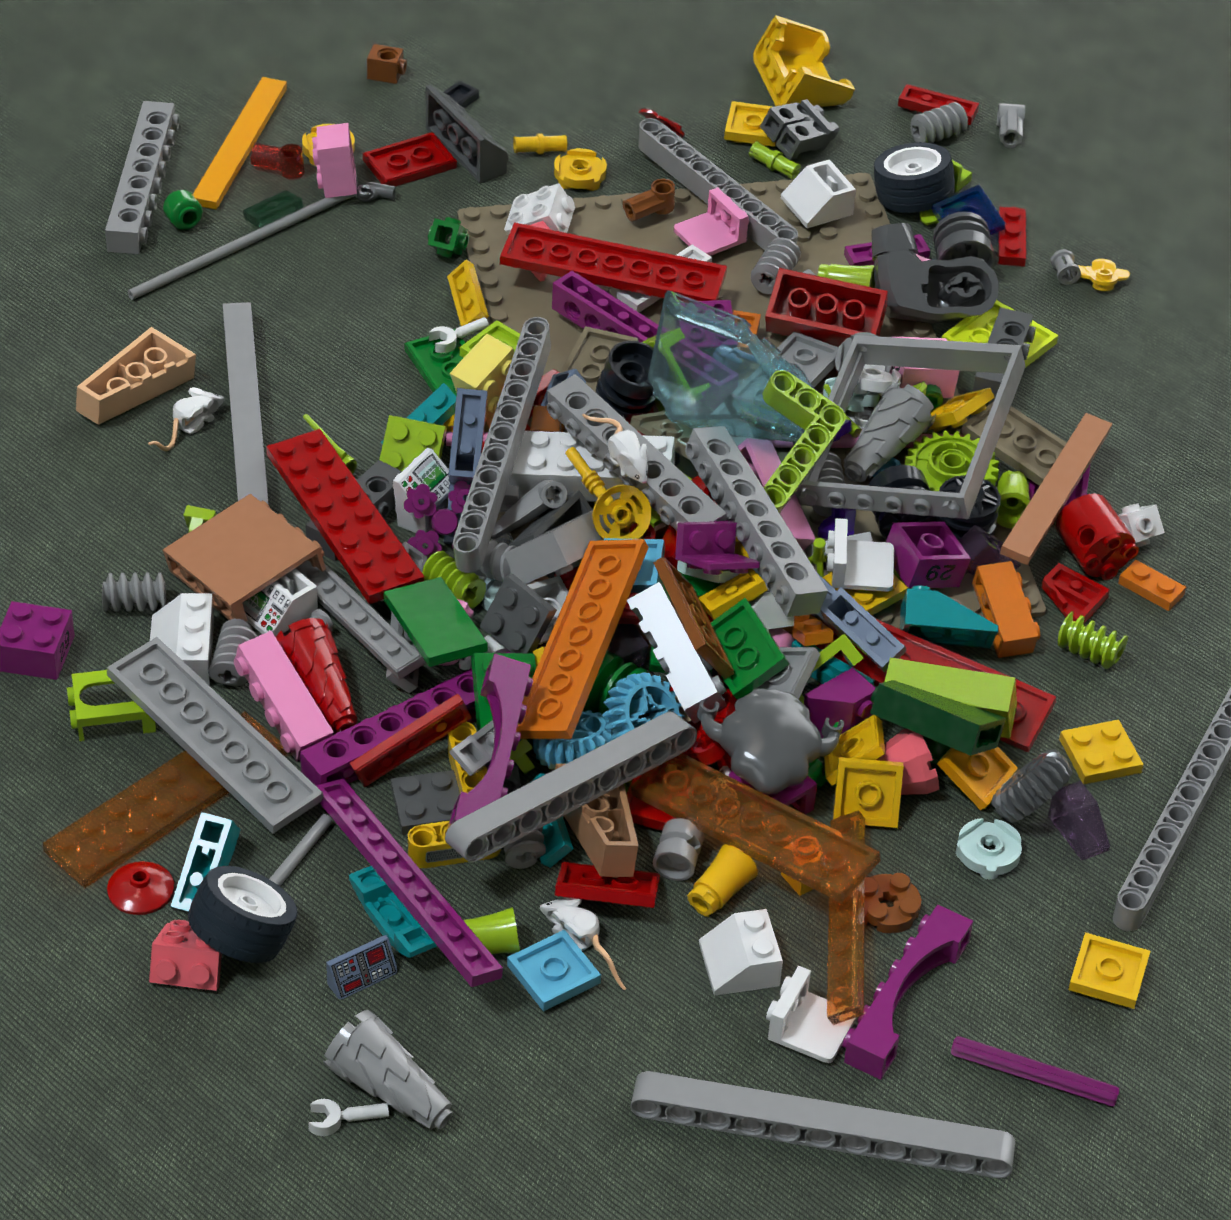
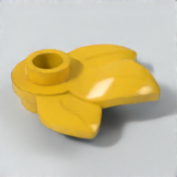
(1103, 274)

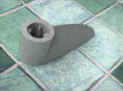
(530, 506)

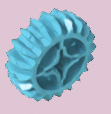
(635, 697)
(586, 737)

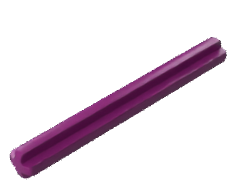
(1035, 1071)

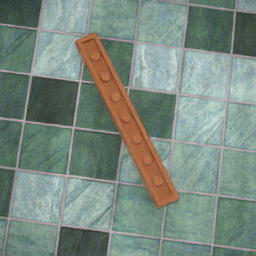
(1055, 489)

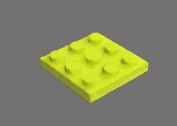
(979, 329)

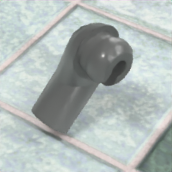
(373, 190)

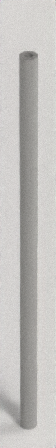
(234, 246)

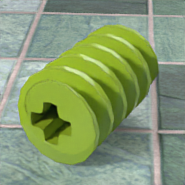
(463, 585)
(1091, 642)

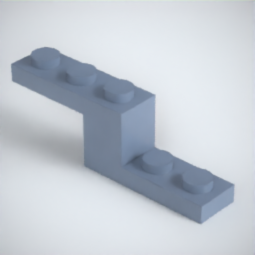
(466, 440)
(848, 617)

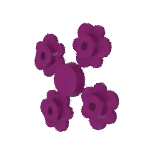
(443, 521)

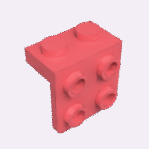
(184, 959)

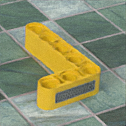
(427, 841)

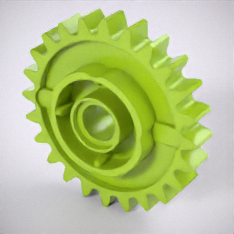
(947, 457)

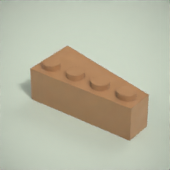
(607, 833)

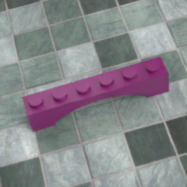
(504, 687)
(939, 940)

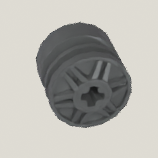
(963, 236)

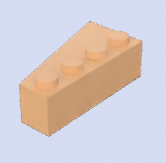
(135, 376)

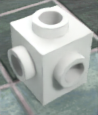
(1142, 522)

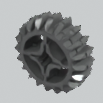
(1032, 786)

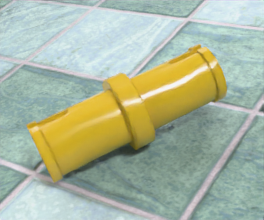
(540, 143)

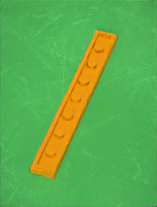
(239, 142)

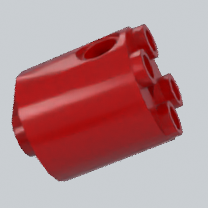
(1096, 536)

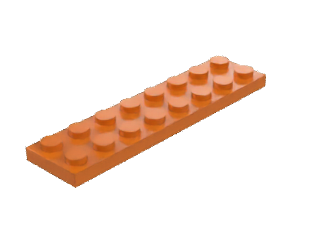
(581, 638)

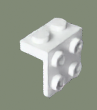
(546, 205)
(859, 563)
(802, 1021)

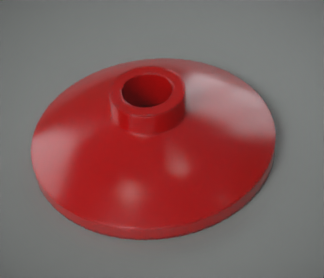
(140, 888)

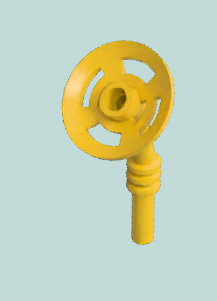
(607, 505)

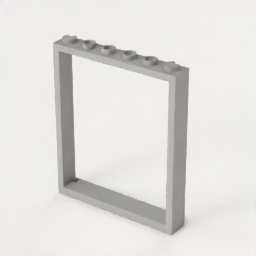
(930, 355)

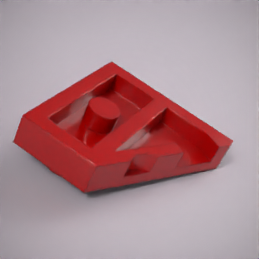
(1074, 592)

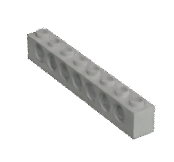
(141, 178)
(666, 486)
(758, 522)

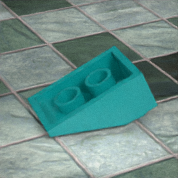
(944, 620)

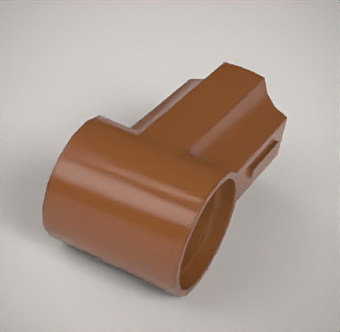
(658, 200)

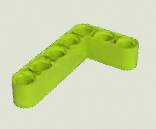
(787, 396)

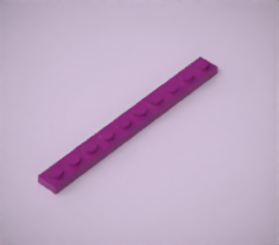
(410, 884)

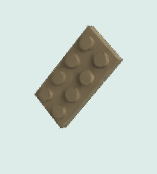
(1021, 443)

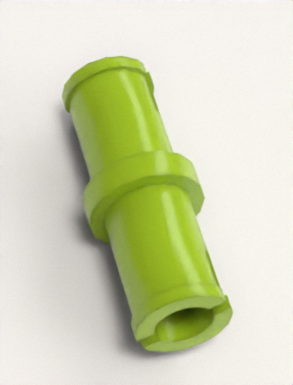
(774, 160)

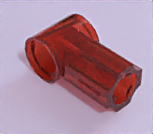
(285, 159)

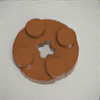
(905, 901)

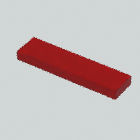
(410, 740)

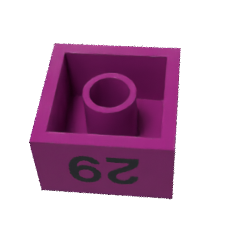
(928, 554)
(35, 640)

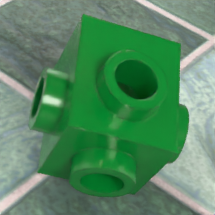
(442, 230)

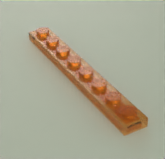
(846, 939)

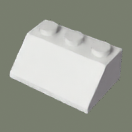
(187, 630)

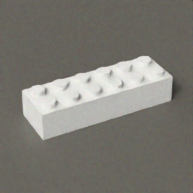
(544, 458)

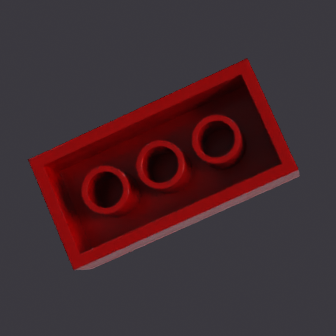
(824, 307)

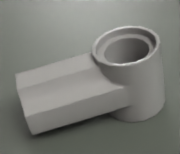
(1011, 121)

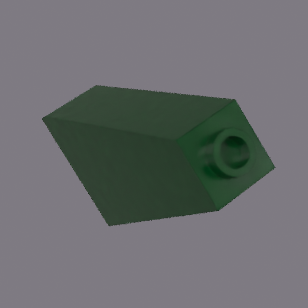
(938, 717)

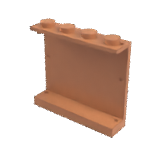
(240, 554)

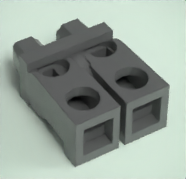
(798, 128)

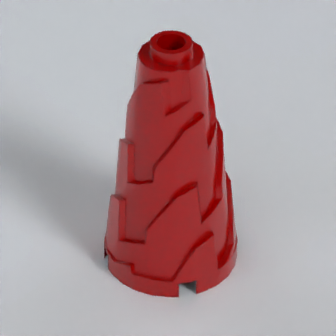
(318, 665)

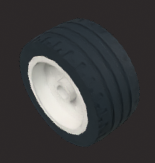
(913, 177)
(242, 914)

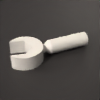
(450, 336)
(335, 1115)

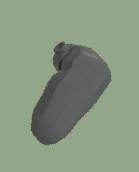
(931, 288)

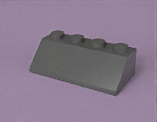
(464, 137)

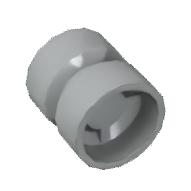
(678, 849)

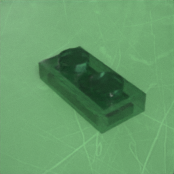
(273, 209)

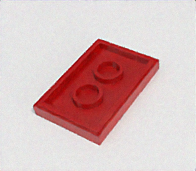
(409, 160)
(585, 883)

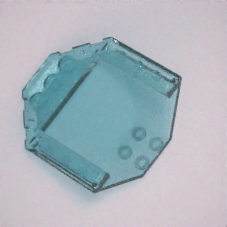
(714, 371)

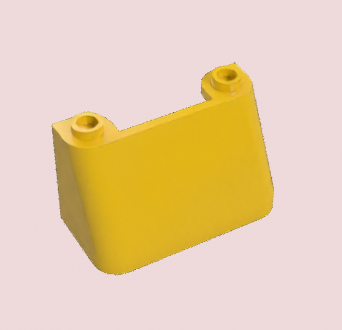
(792, 65)

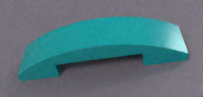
(389, 913)

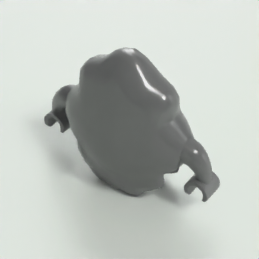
(770, 738)

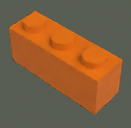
(1005, 605)

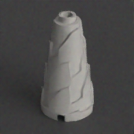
(893, 424)
(386, 1070)

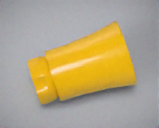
(722, 880)

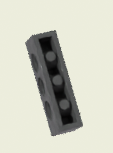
(1012, 329)
(378, 486)

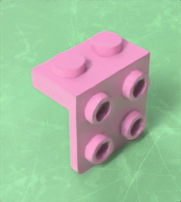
(718, 228)

